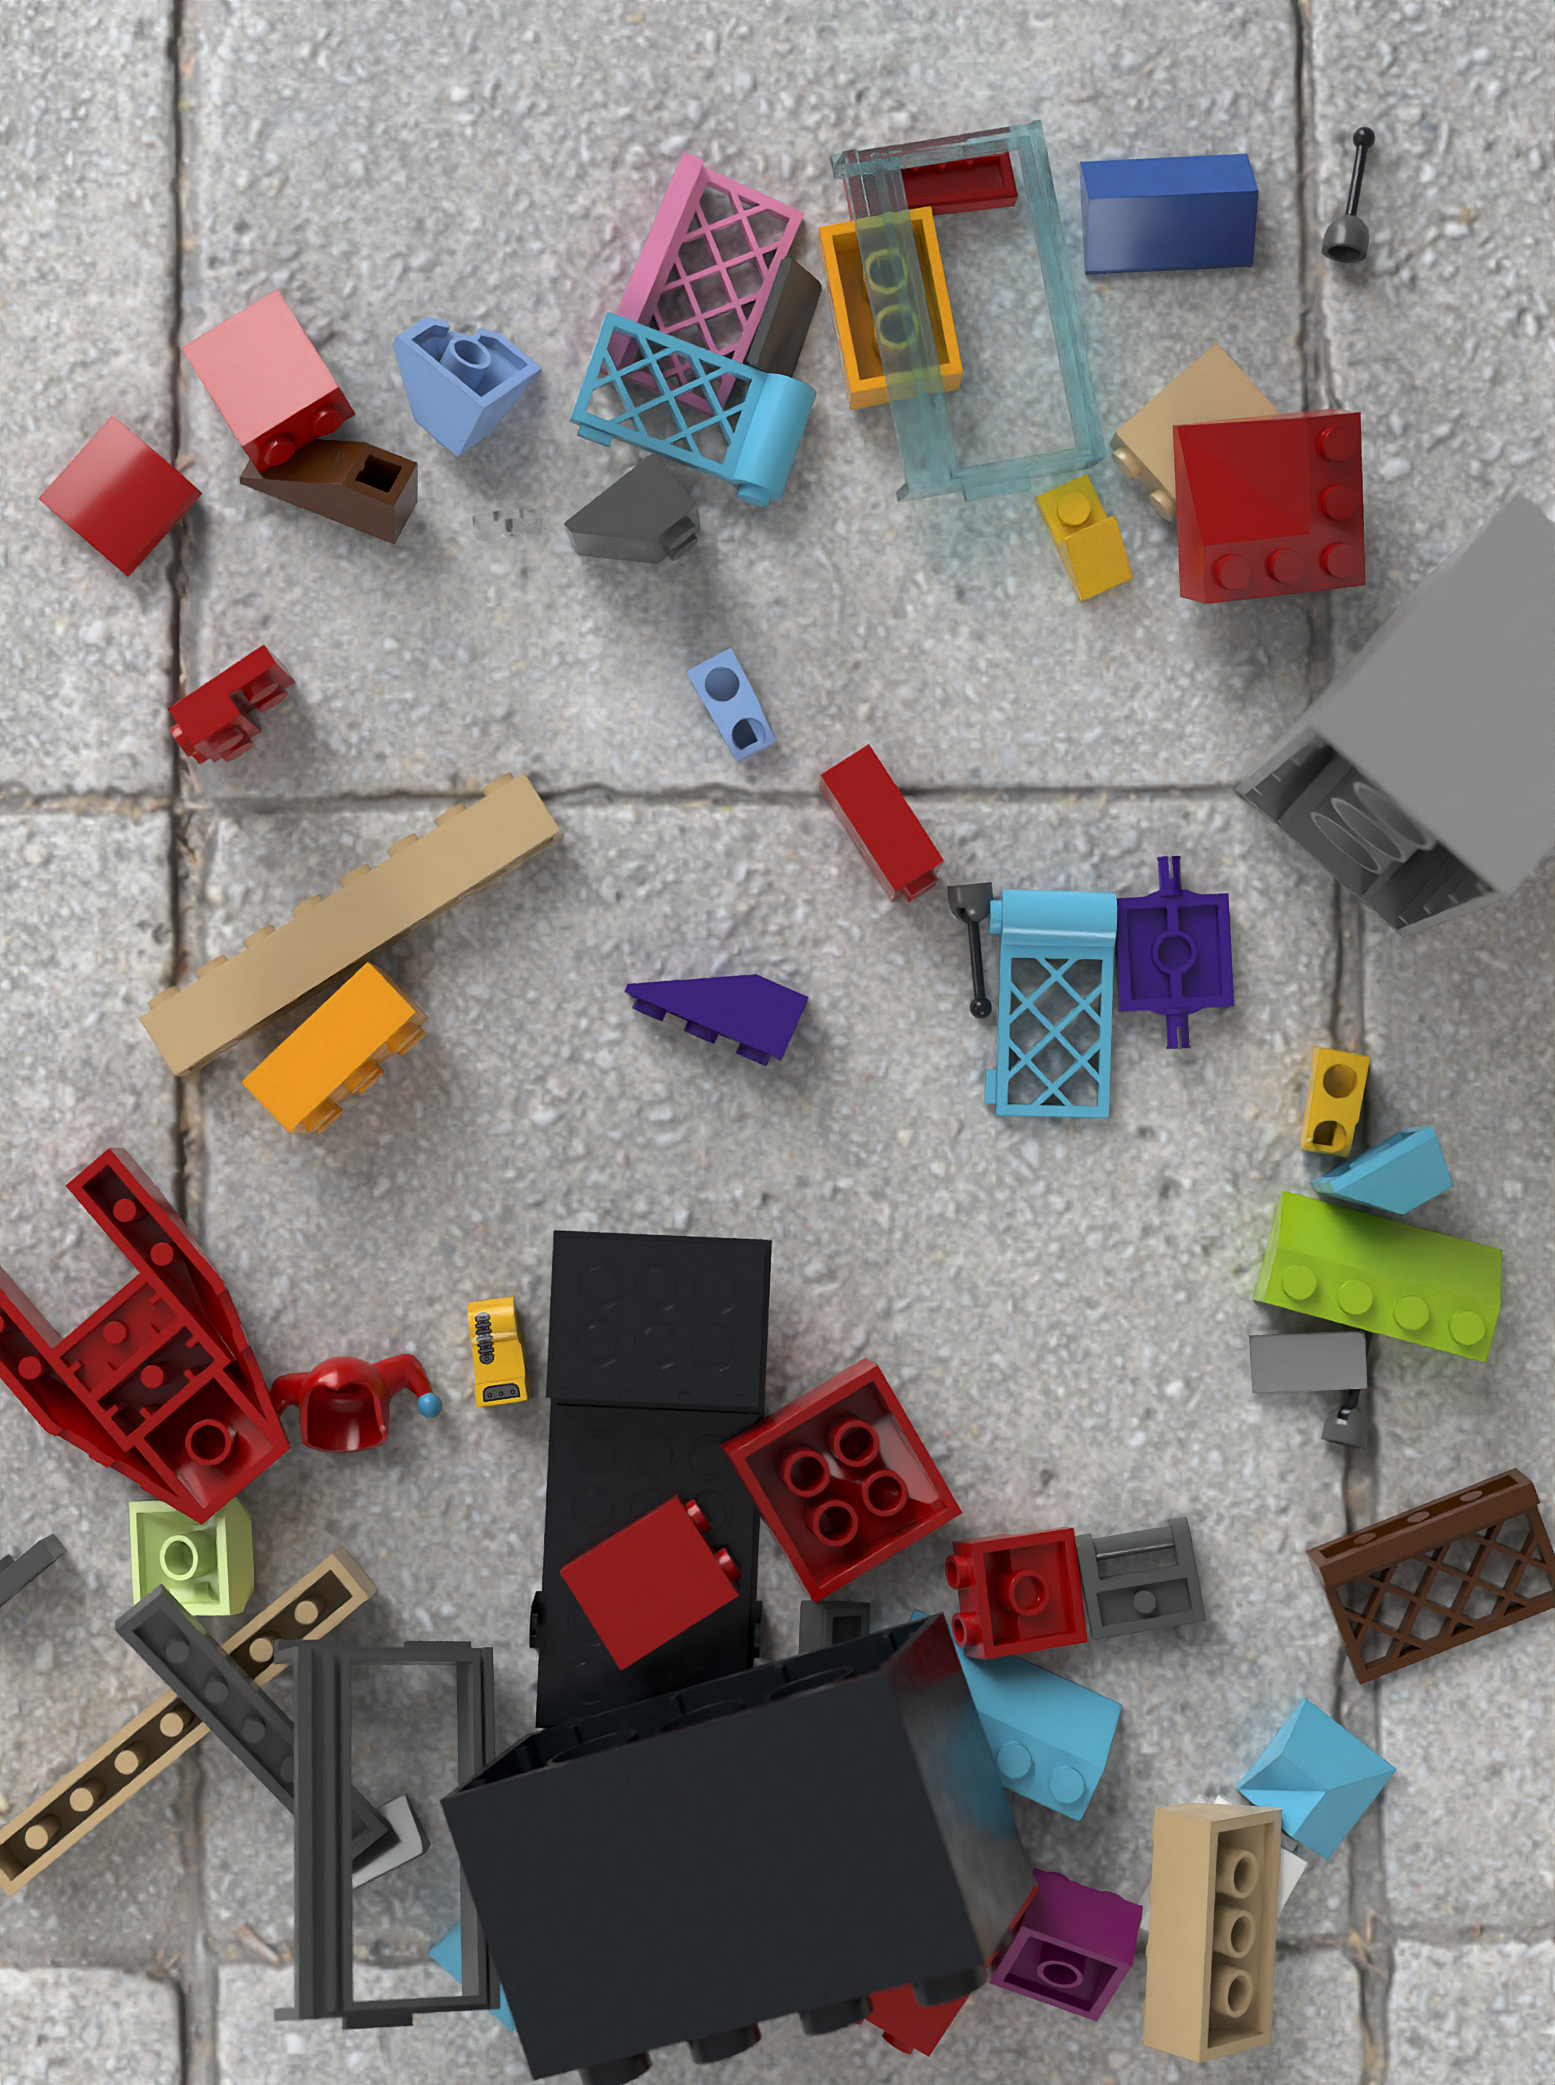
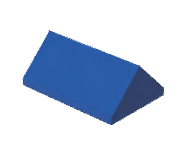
(1168, 213)

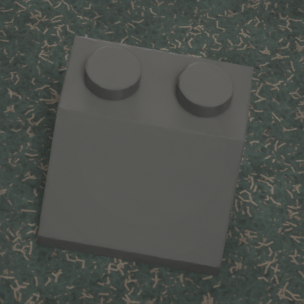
(637, 518)

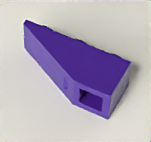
(738, 1007)

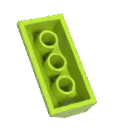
(1382, 1276)

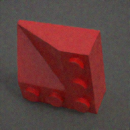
(1269, 505)
(841, 1479)

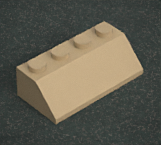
(1212, 1929)

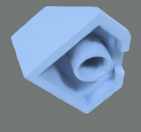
(460, 381)

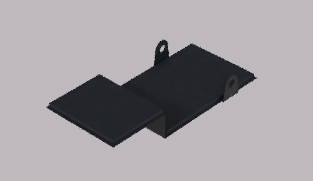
(646, 1377)

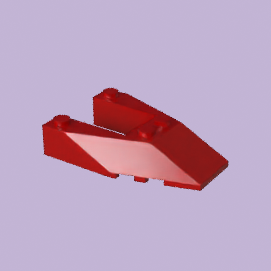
(158, 1372)

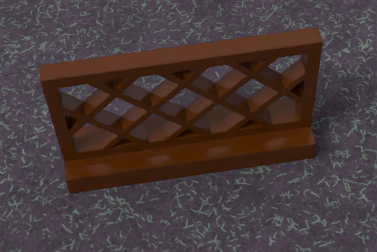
(1418, 1532)

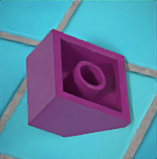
(1070, 1946)

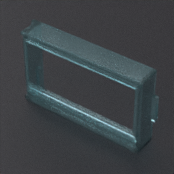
(905, 324)

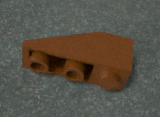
(345, 484)

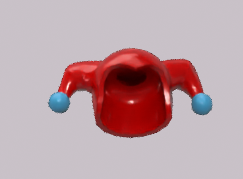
(348, 1400)

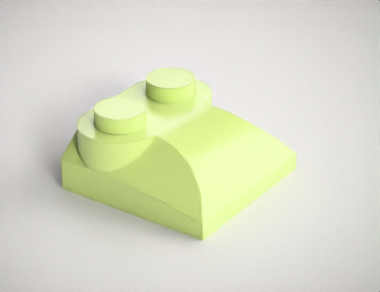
(199, 1564)

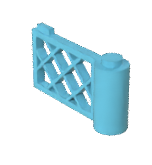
(764, 433)
(1054, 927)

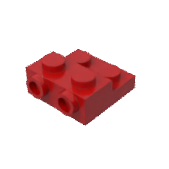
(216, 716)
(1016, 1593)

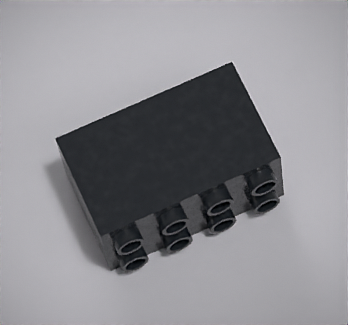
(743, 1856)

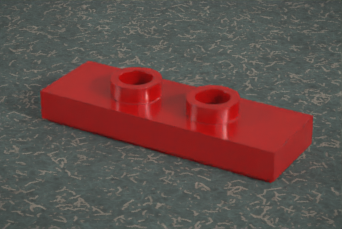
(959, 185)

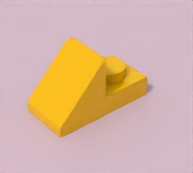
(1084, 537)

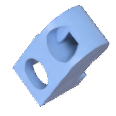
(732, 704)

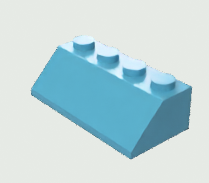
(1041, 1729)

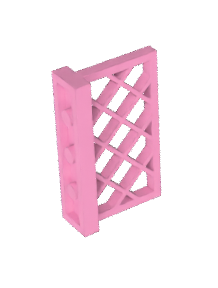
(661, 254)

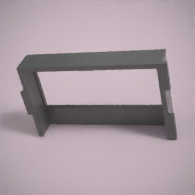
(325, 1828)

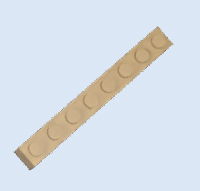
(351, 925)
(170, 1726)

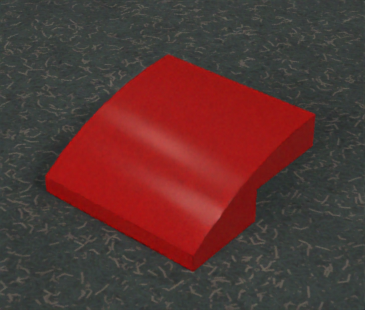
(120, 496)

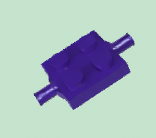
(1174, 953)

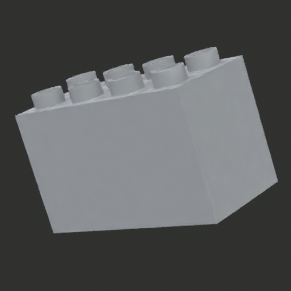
(1436, 742)

